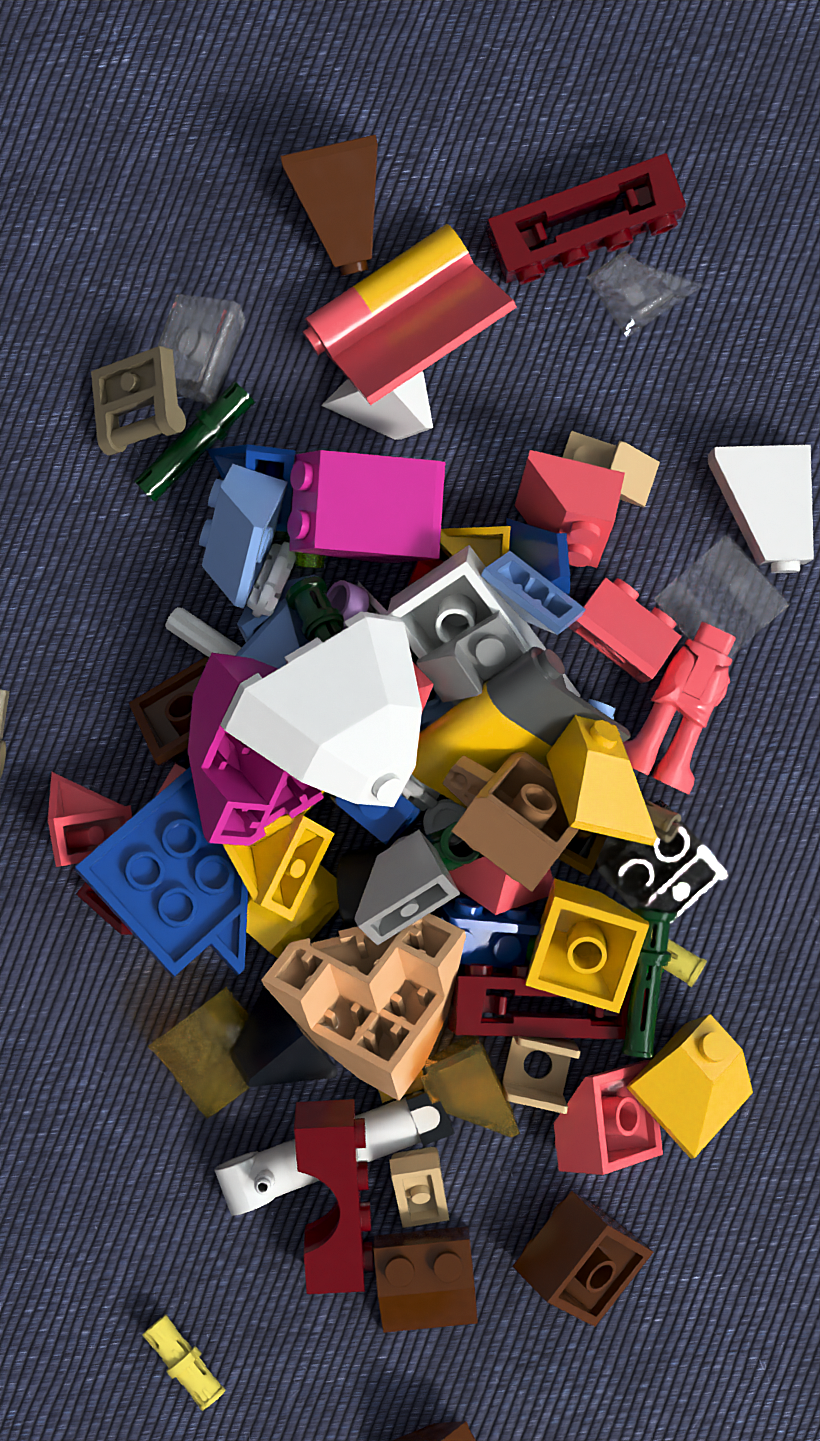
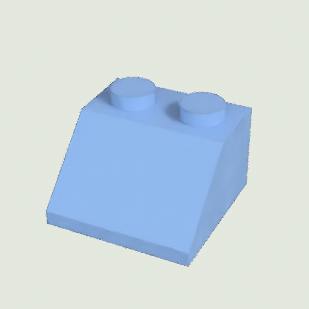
(241, 529)

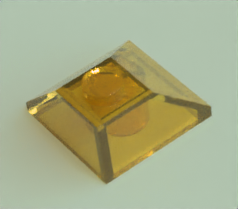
(469, 1086)

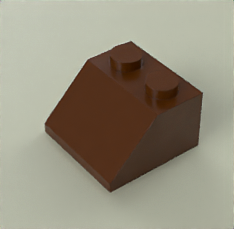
(582, 1259)
(425, 1279)

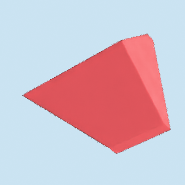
(80, 820)
(494, 888)

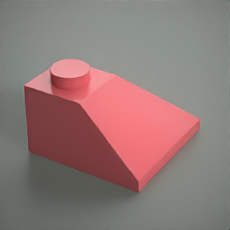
(606, 1125)

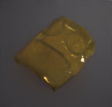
(201, 1051)

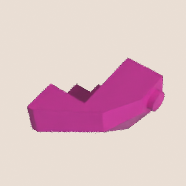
(233, 783)

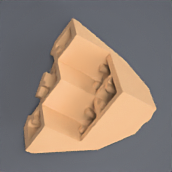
(372, 1002)

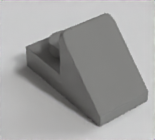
(471, 658)

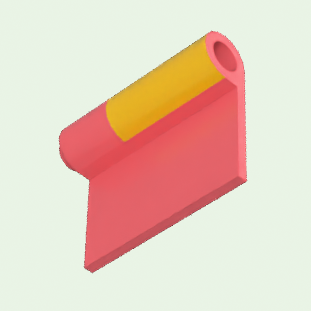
(407, 315)

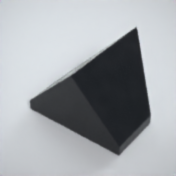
(277, 1049)

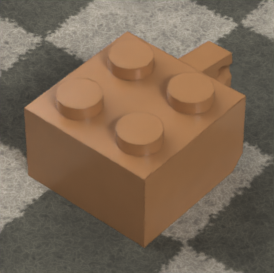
(511, 815)

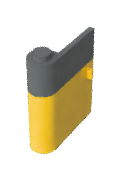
(516, 712)

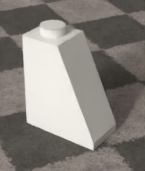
(769, 500)

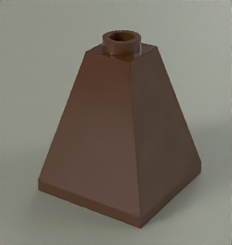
(338, 197)

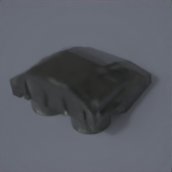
(661, 874)

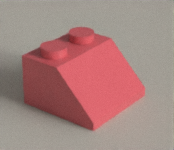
(571, 500)
(626, 630)

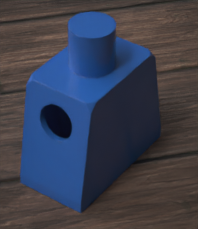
(384, 821)

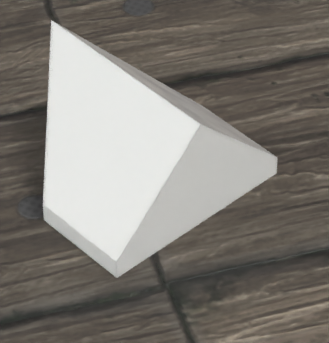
(396, 415)

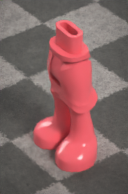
(693, 686)

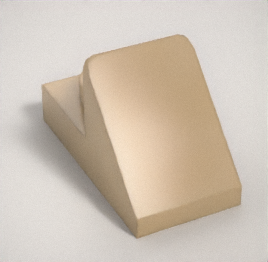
(636, 465)
(419, 1187)

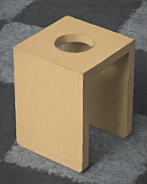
(543, 1091)

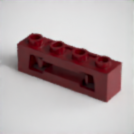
(658, 192)
(471, 1000)

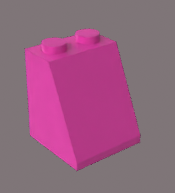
(366, 506)

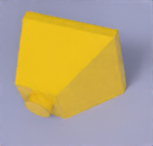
(599, 782)
(586, 946)
(694, 1083)

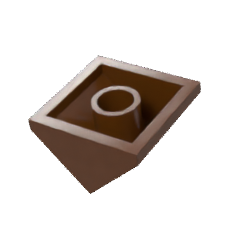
(166, 714)

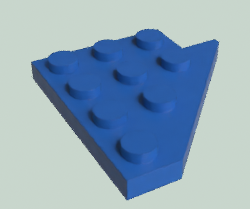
(171, 882)

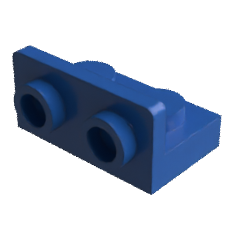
(491, 937)

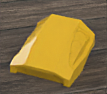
(313, 913)

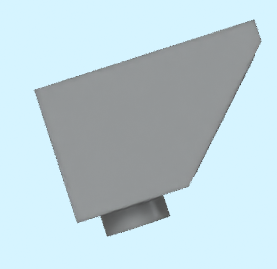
(403, 887)

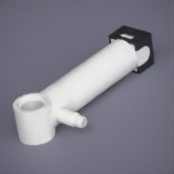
(261, 1176)

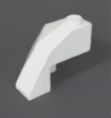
(338, 712)

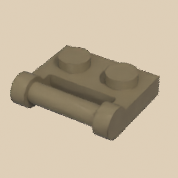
(133, 385)

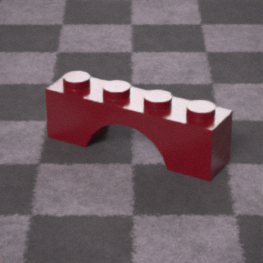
(328, 1150)

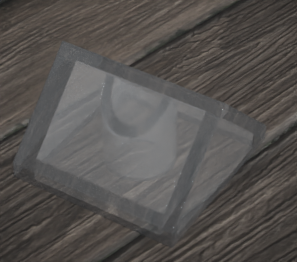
(203, 342)

